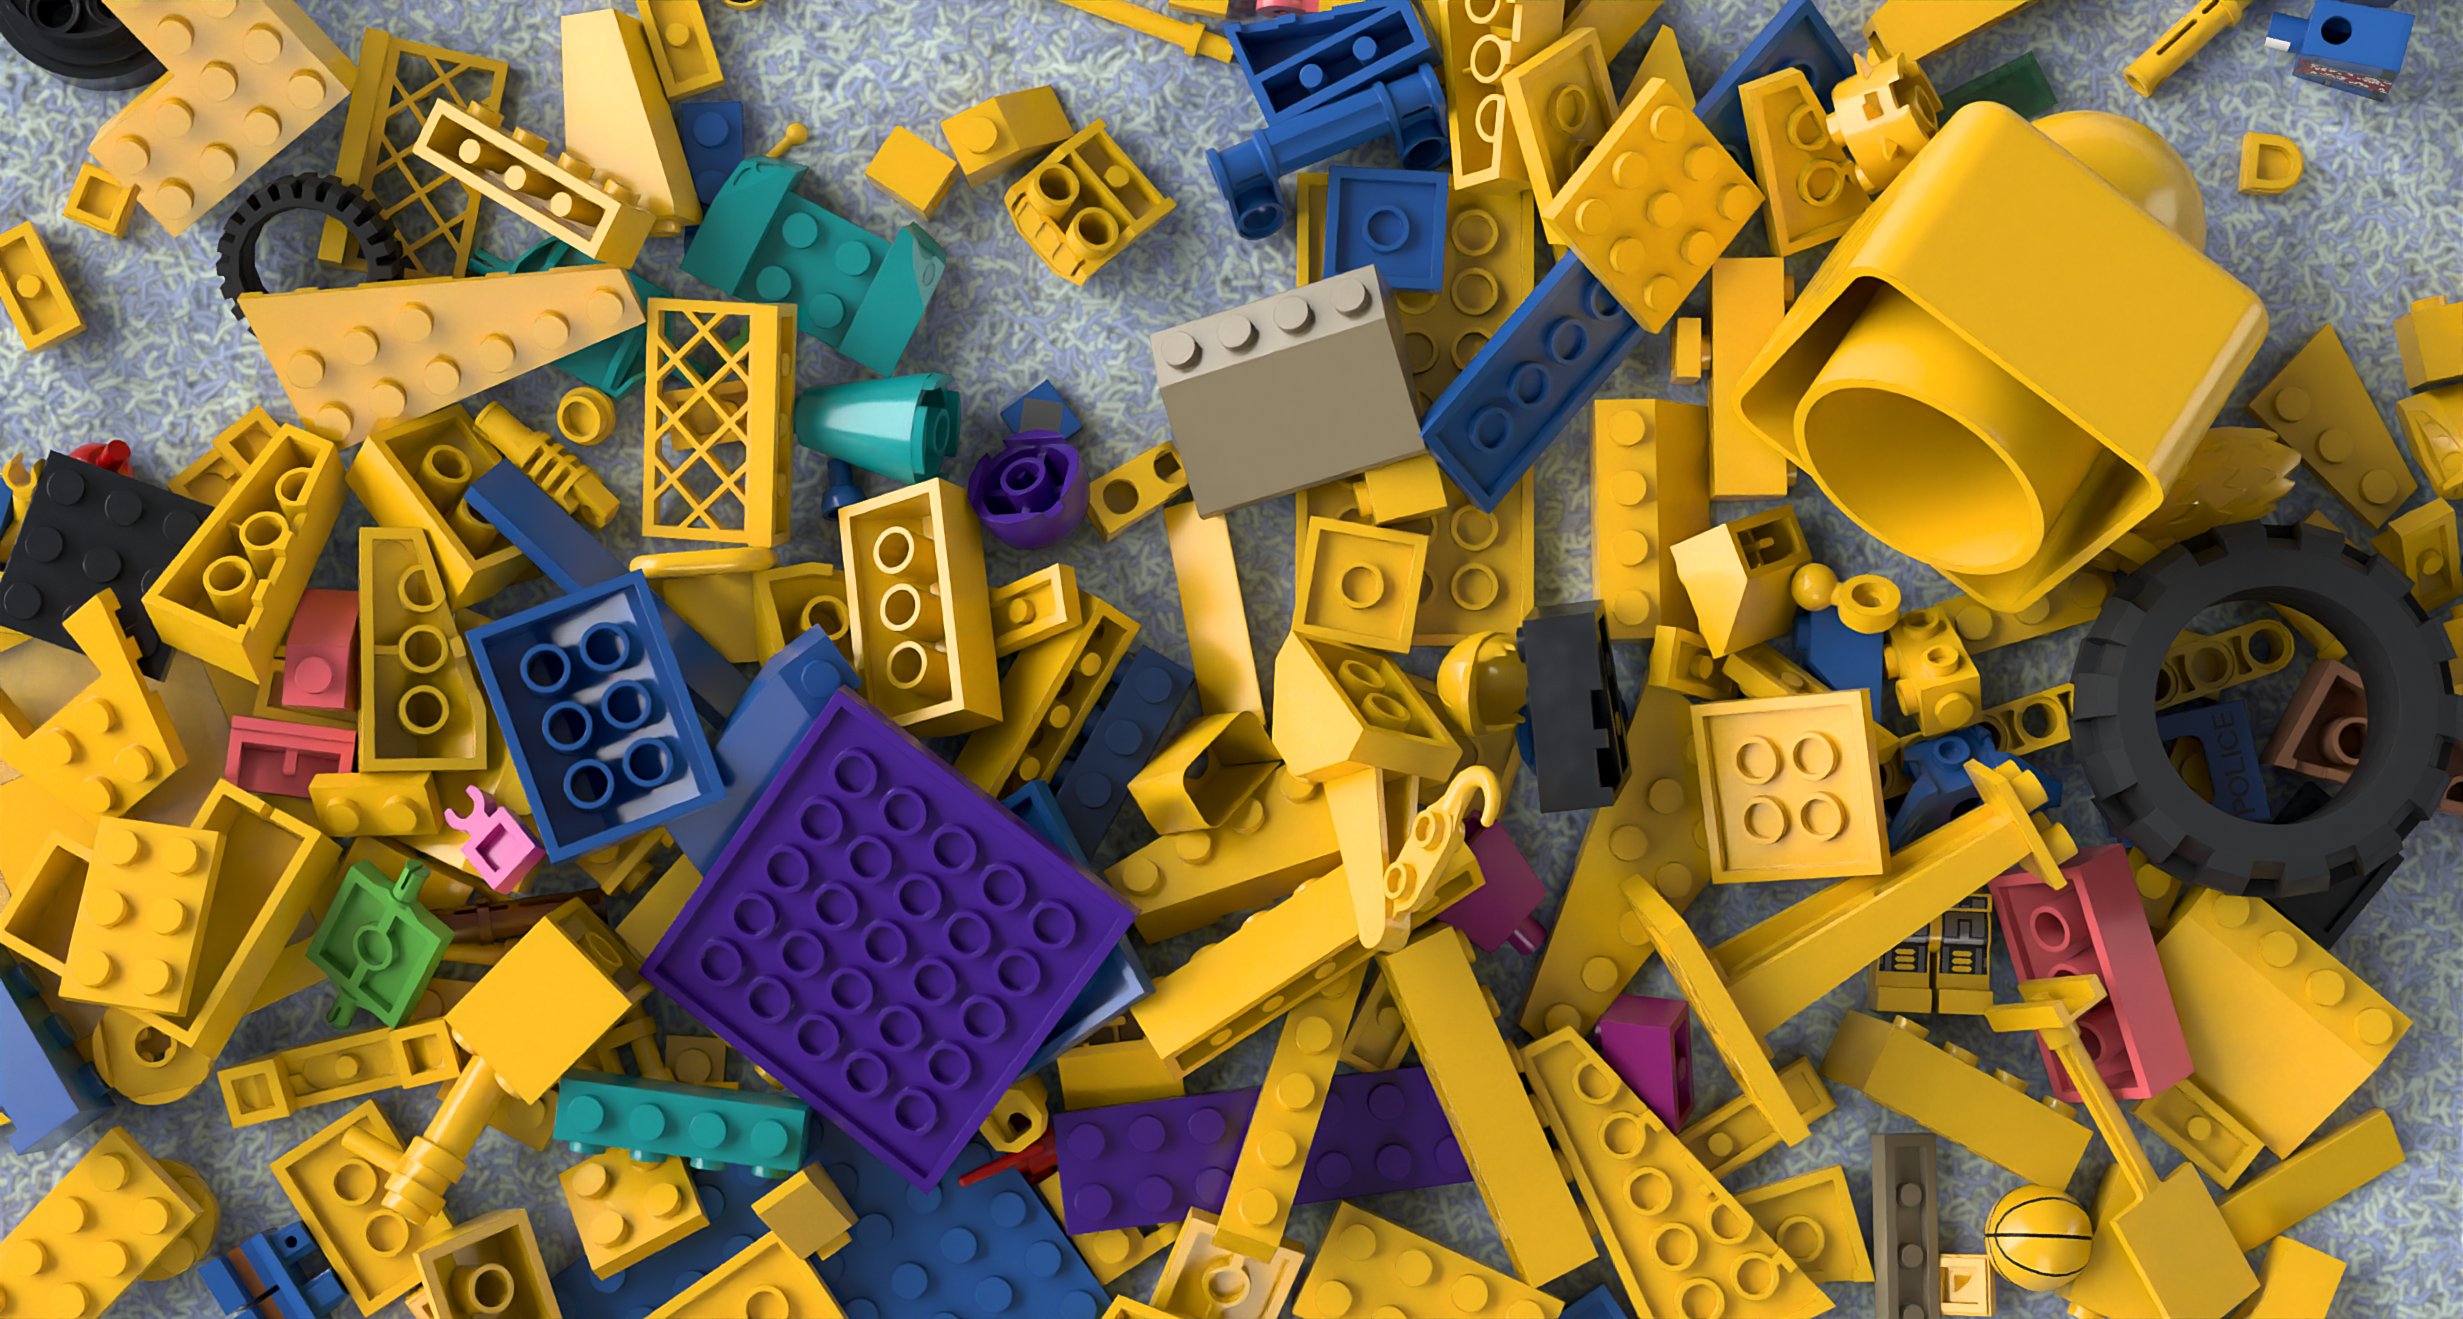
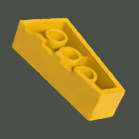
(252, 557)
(1256, 856)
(1956, 1099)

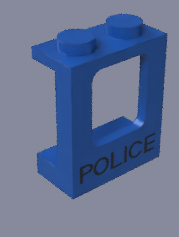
(2228, 757)

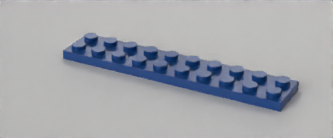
(1570, 326)

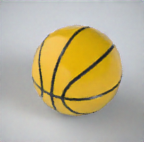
(2038, 1237)

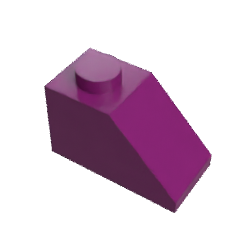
(1651, 1053)

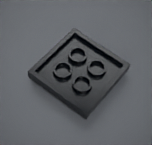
(93, 534)

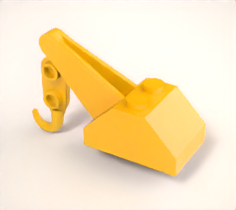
(1374, 743)

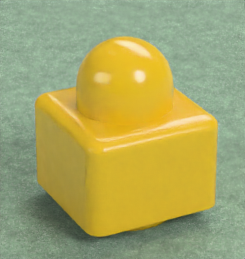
(2010, 349)

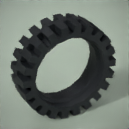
(311, 193)

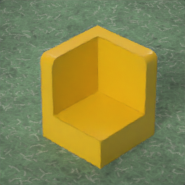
(912, 172)

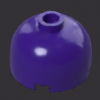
(1031, 490)

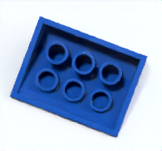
(596, 717)

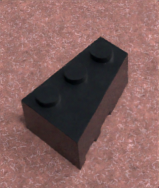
(1574, 706)

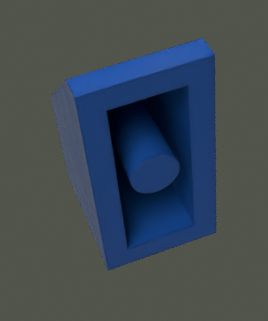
(1839, 654)

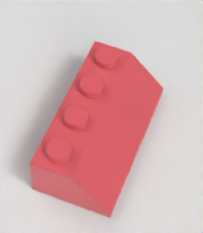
(2099, 930)

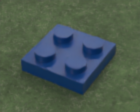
(1387, 221)

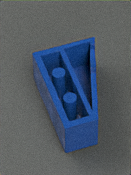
(1329, 53)

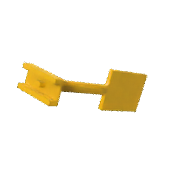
(2173, 1224)

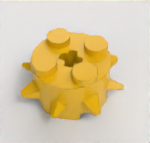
(1883, 117)

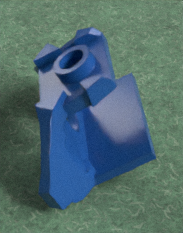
(1943, 787)

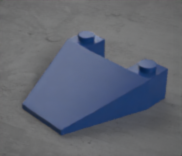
(762, 737)

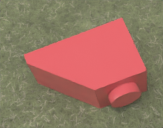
(323, 652)

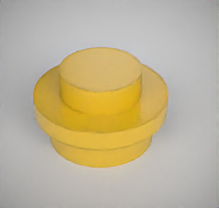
(586, 415)

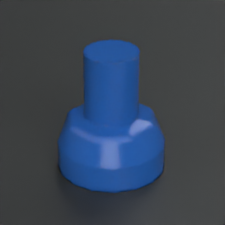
(841, 491)

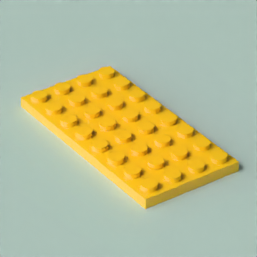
(1475, 562)

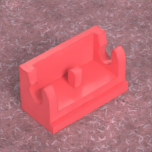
(285, 755)

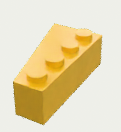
(1479, 47)

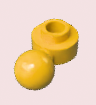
(1863, 602)

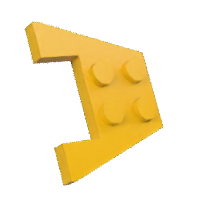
(110, 739)

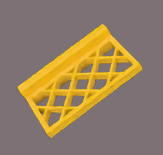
(366, 133)
(768, 413)

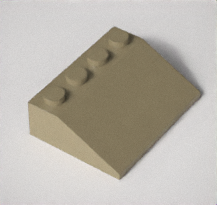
(1289, 391)

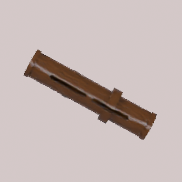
(511, 917)

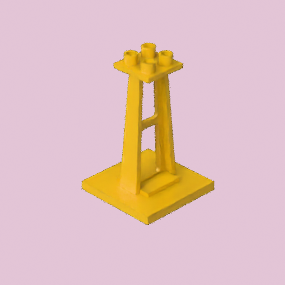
(1818, 943)

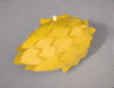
(2226, 481)

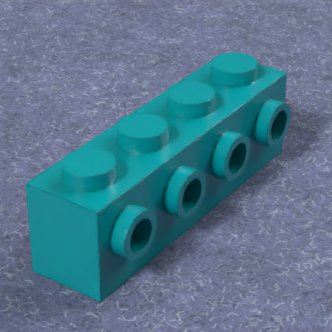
(682, 1120)

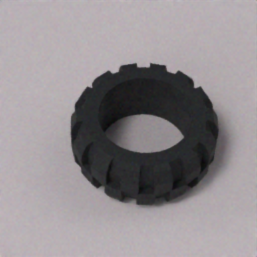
(2405, 683)

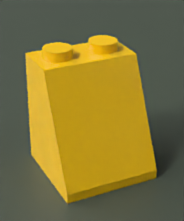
(549, 1000)

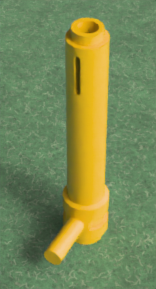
(438, 1156)

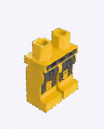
(1939, 965)

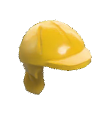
(1483, 683)

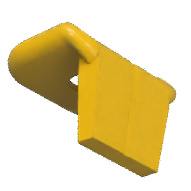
(713, 605)

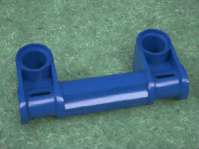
(1405, 110)

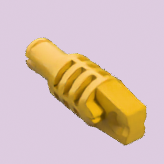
(549, 466)

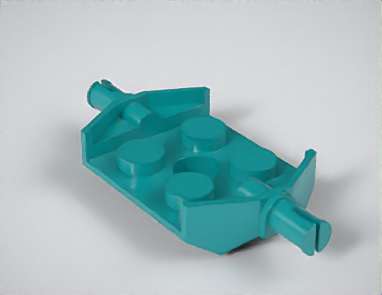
(614, 363)

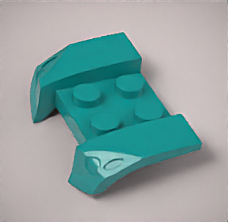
(785, 249)

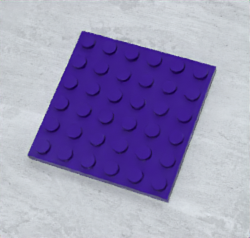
(887, 939)

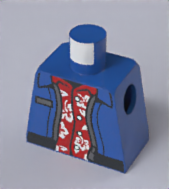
(2365, 47)

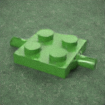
(379, 944)

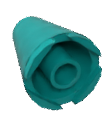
(884, 424)

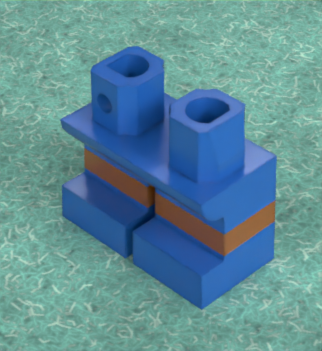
(270, 1262)

